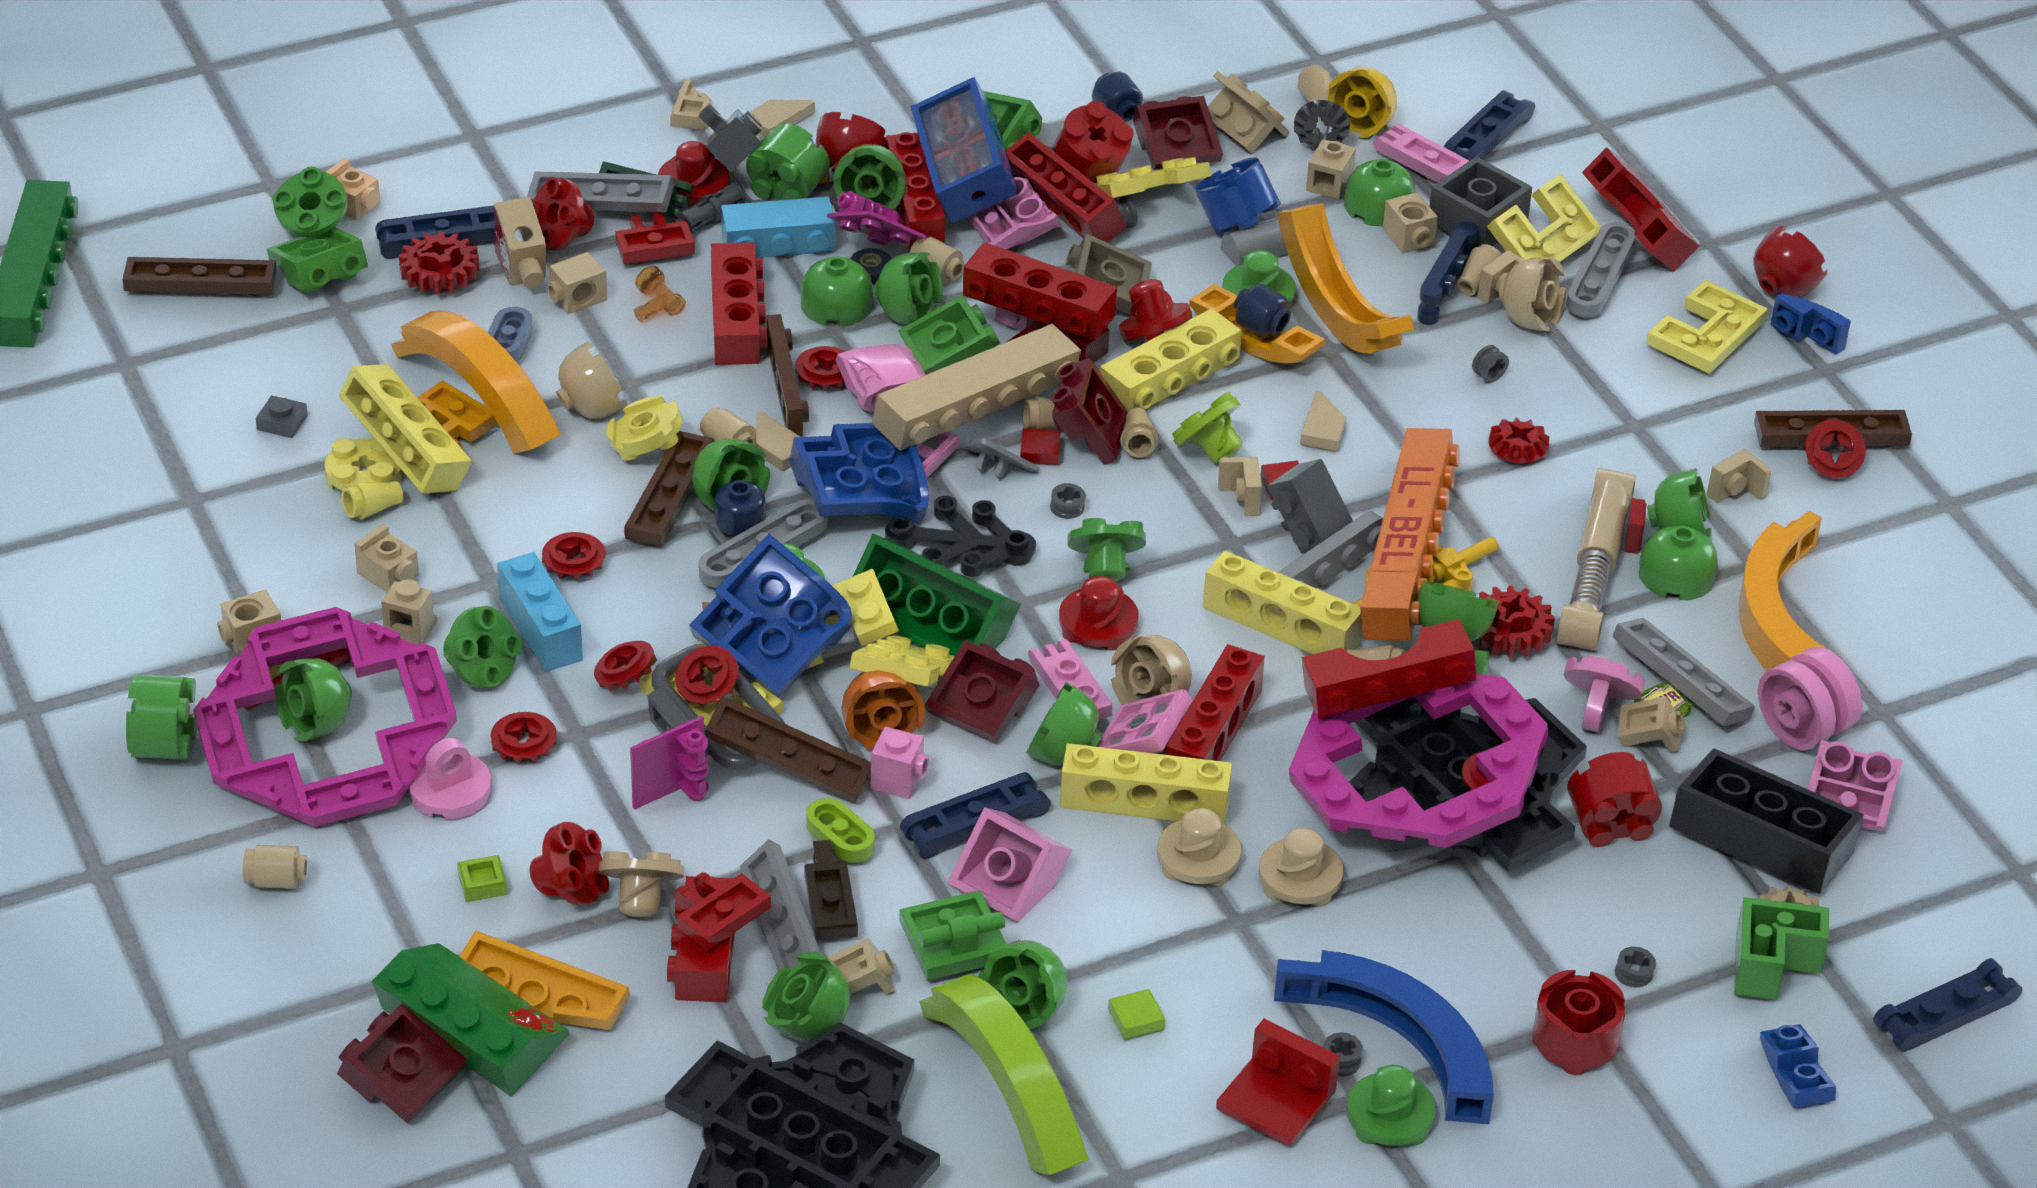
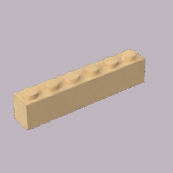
(973, 387)

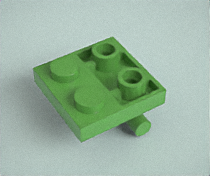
(952, 934)

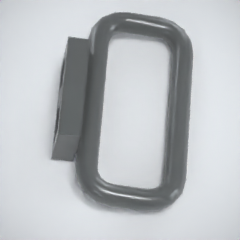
(670, 710)

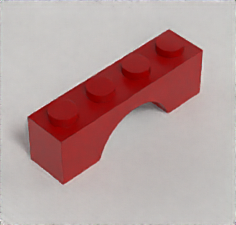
(1642, 208)
(1345, 683)

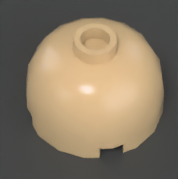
(1534, 293)
(588, 385)
(1149, 668)

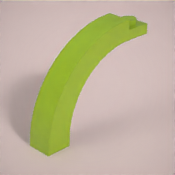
(1017, 1067)

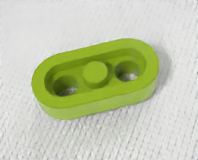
(848, 834)

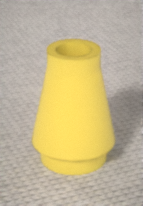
(369, 498)

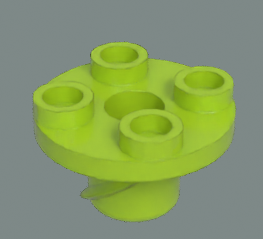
(1212, 429)

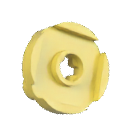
(645, 427)
(349, 455)

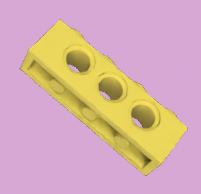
(1173, 360)
(405, 428)
(1280, 606)
(1142, 783)

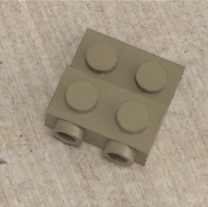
(1109, 265)

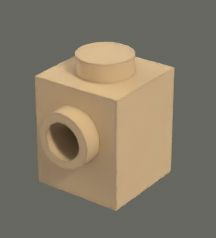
(1330, 168)

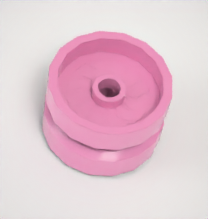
(1809, 698)

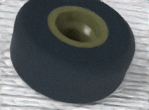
(872, 261)

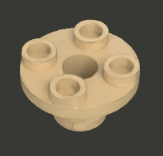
(1199, 849)
(1301, 869)
(640, 879)

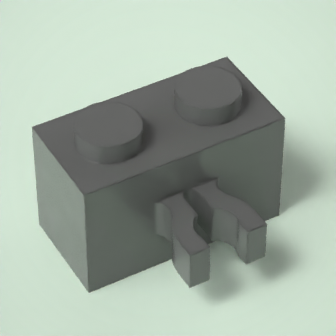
(732, 138)
(1309, 504)

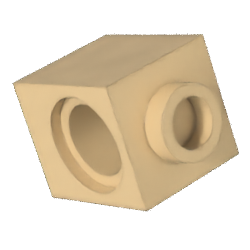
(1410, 222)
(577, 283)
(243, 615)

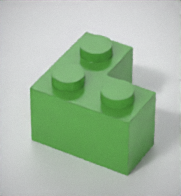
(1777, 938)

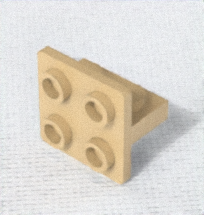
(1244, 113)

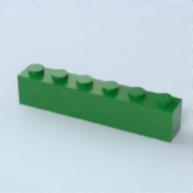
(33, 258)

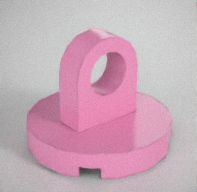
(1604, 681)
(451, 782)

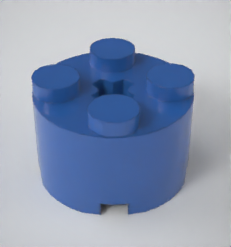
(1237, 195)

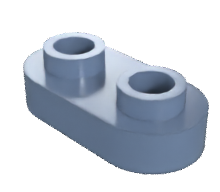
(512, 330)

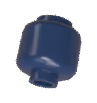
(1118, 94)
(1262, 311)
(739, 507)

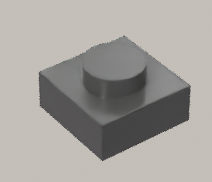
(281, 416)

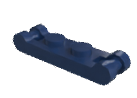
(1490, 126)
(470, 223)
(1443, 274)
(959, 815)
(1948, 1006)

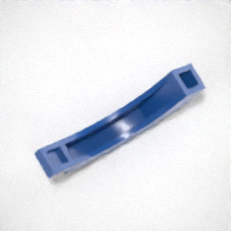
(1408, 1009)

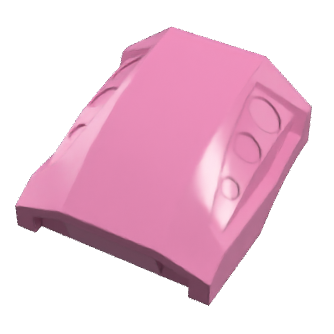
(1015, 219)
(877, 370)
(1856, 781)

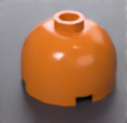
(881, 701)

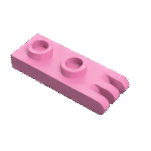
(1418, 153)
(1066, 666)

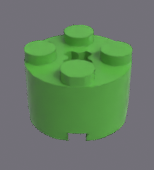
(787, 164)
(161, 717)

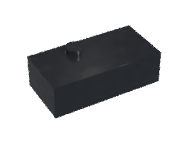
(1766, 820)

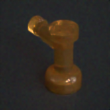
(651, 282)

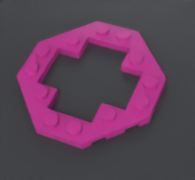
(277, 780)
(1396, 813)

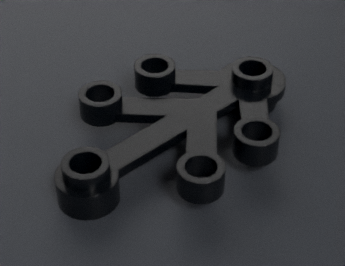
(1006, 545)

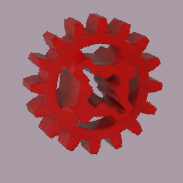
(439, 263)
(1518, 622)

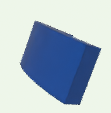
(1805, 319)
(1796, 1065)

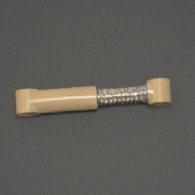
(1596, 558)

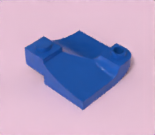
(860, 473)
(773, 616)

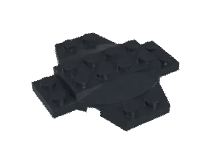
(1429, 760)
(805, 1119)

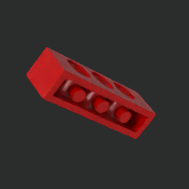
(1065, 189)
(919, 205)
(1039, 291)
(736, 303)
(1219, 706)

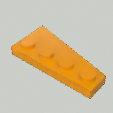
(547, 984)

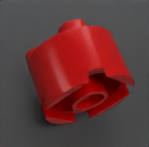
(1094, 140)
(1615, 799)
(1579, 1020)

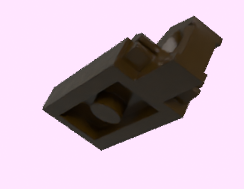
(830, 895)

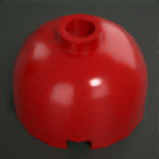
(842, 135)
(1788, 263)

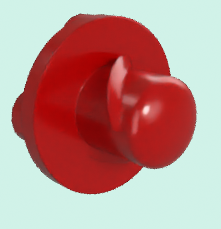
(698, 167)
(562, 213)
(1152, 312)
(1098, 614)
(570, 865)

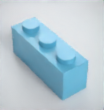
(781, 226)
(539, 611)

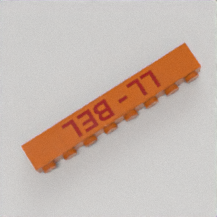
(1409, 534)

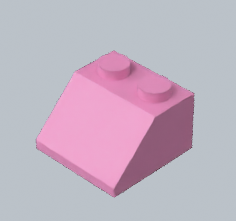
(1009, 864)

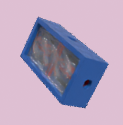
(963, 150)

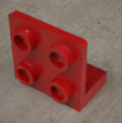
(1281, 1083)

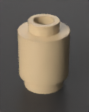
(947, 258)
(724, 424)
(274, 866)

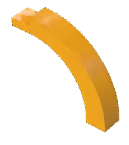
(1330, 286)
(489, 372)
(1762, 615)

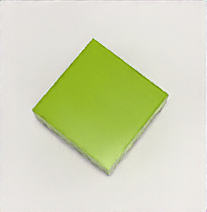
(482, 878)
(1136, 1014)

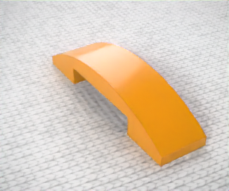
(1285, 348)

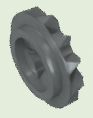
(1331, 115)

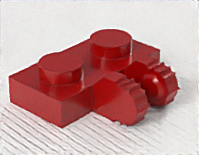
(654, 241)
(721, 911)

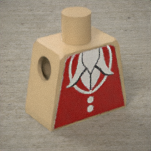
(521, 260)

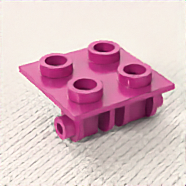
(877, 221)
(670, 763)

